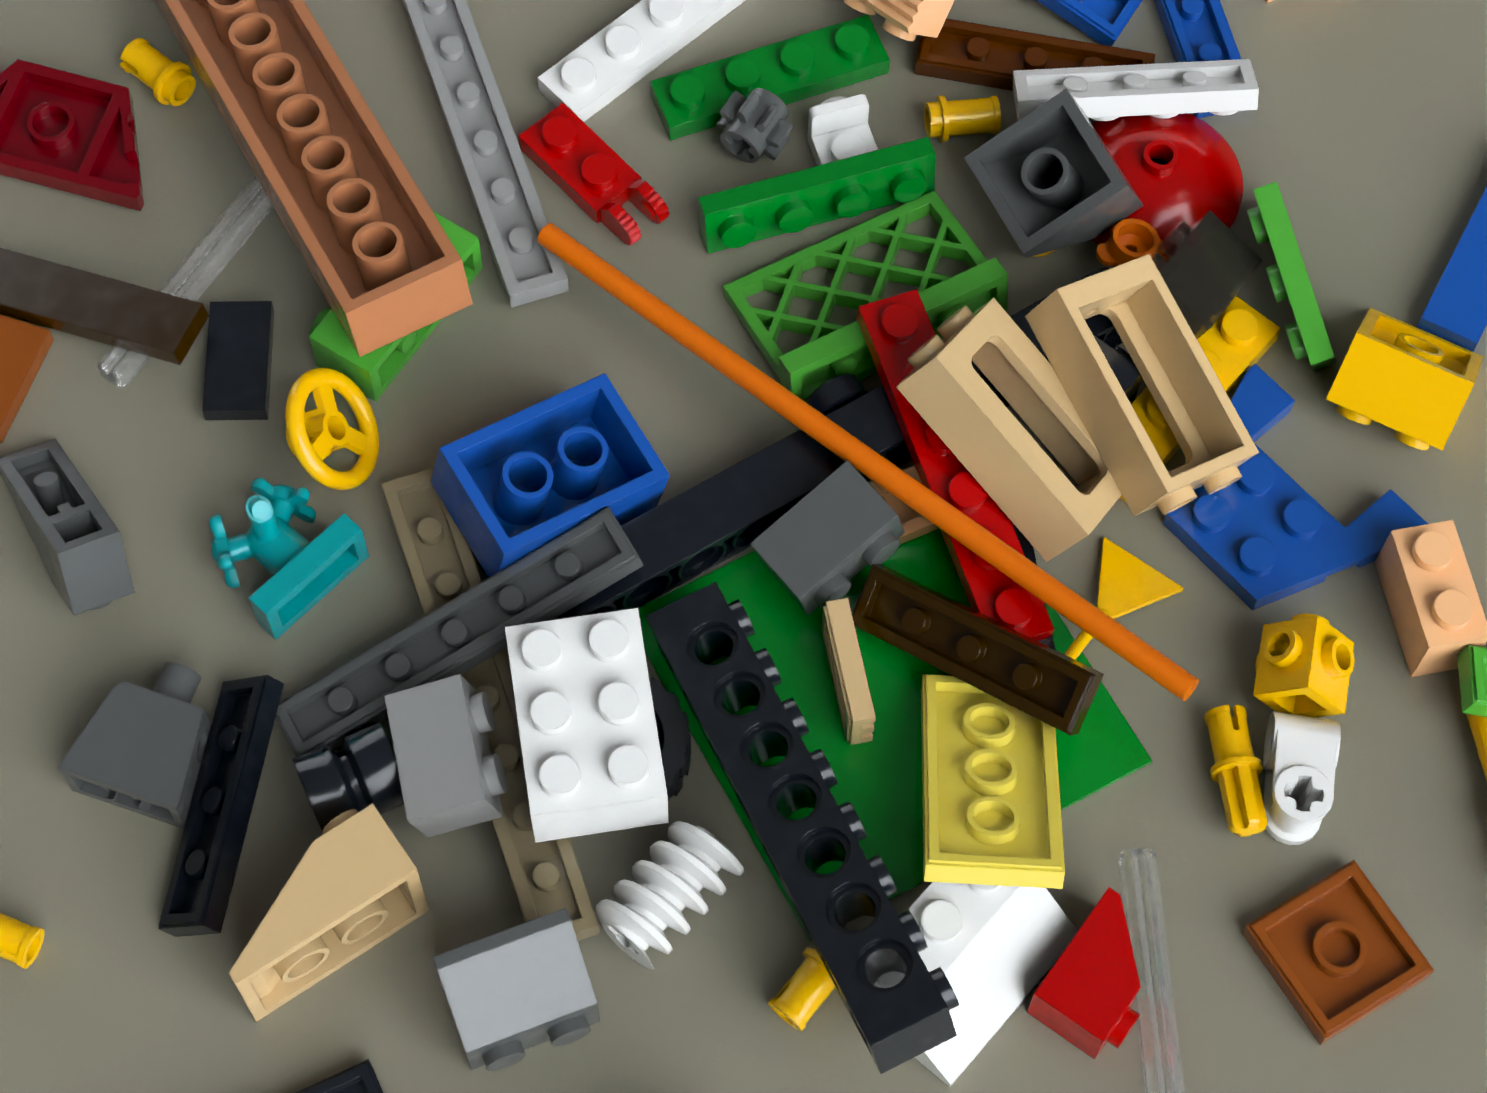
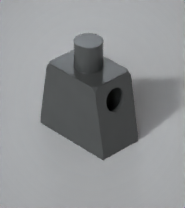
(143, 747)

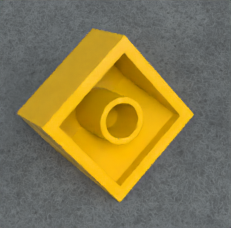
(1404, 380)

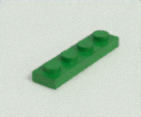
(788, 68)
(817, 195)

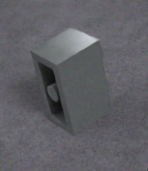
(829, 539)

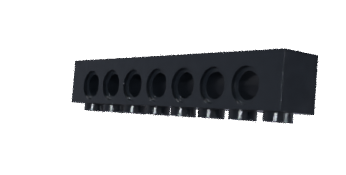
(892, 1020)

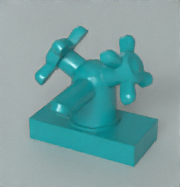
(299, 569)

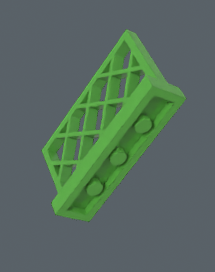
(841, 348)

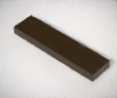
(98, 307)
(976, 649)

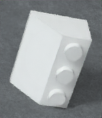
(994, 953)

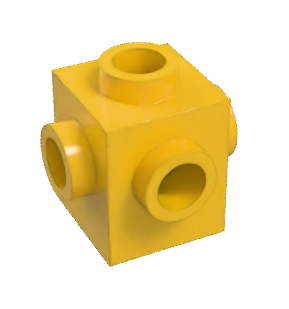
(1304, 667)

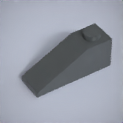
(67, 527)

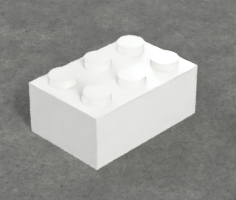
(587, 725)

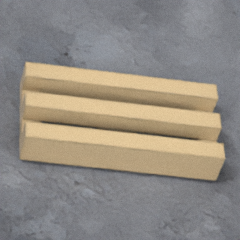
(847, 671)

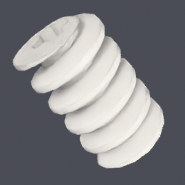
(665, 889)

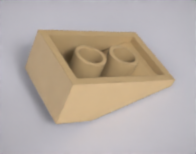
(336, 905)

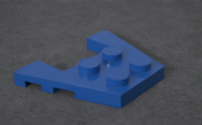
(1265, 529)

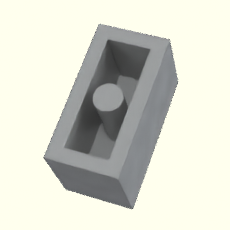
(446, 755)

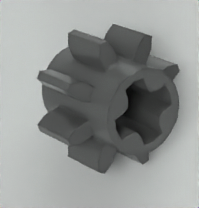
(754, 125)

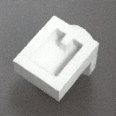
(839, 129)

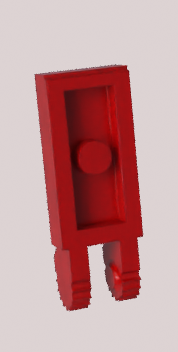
(591, 172)

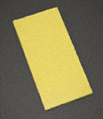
(988, 790)

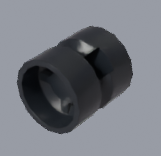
(351, 777)

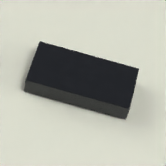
(238, 360)

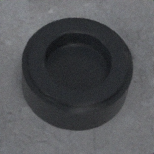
(836, 393)

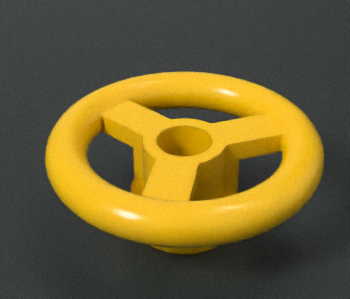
(324, 429)

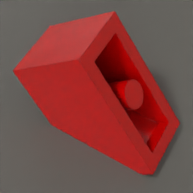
(1092, 982)

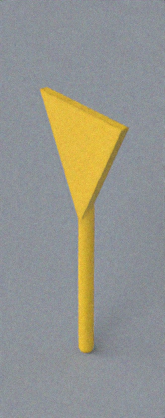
(1124, 587)

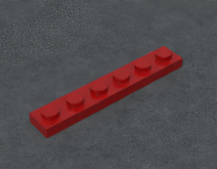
(893, 333)

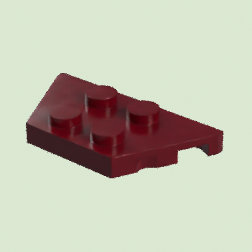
(69, 134)

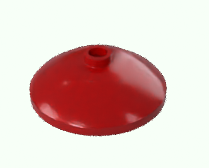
(1198, 176)

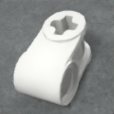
(1298, 767)

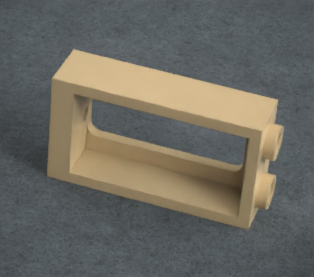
(1172, 369)
(995, 443)

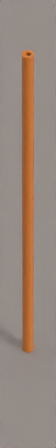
(872, 465)

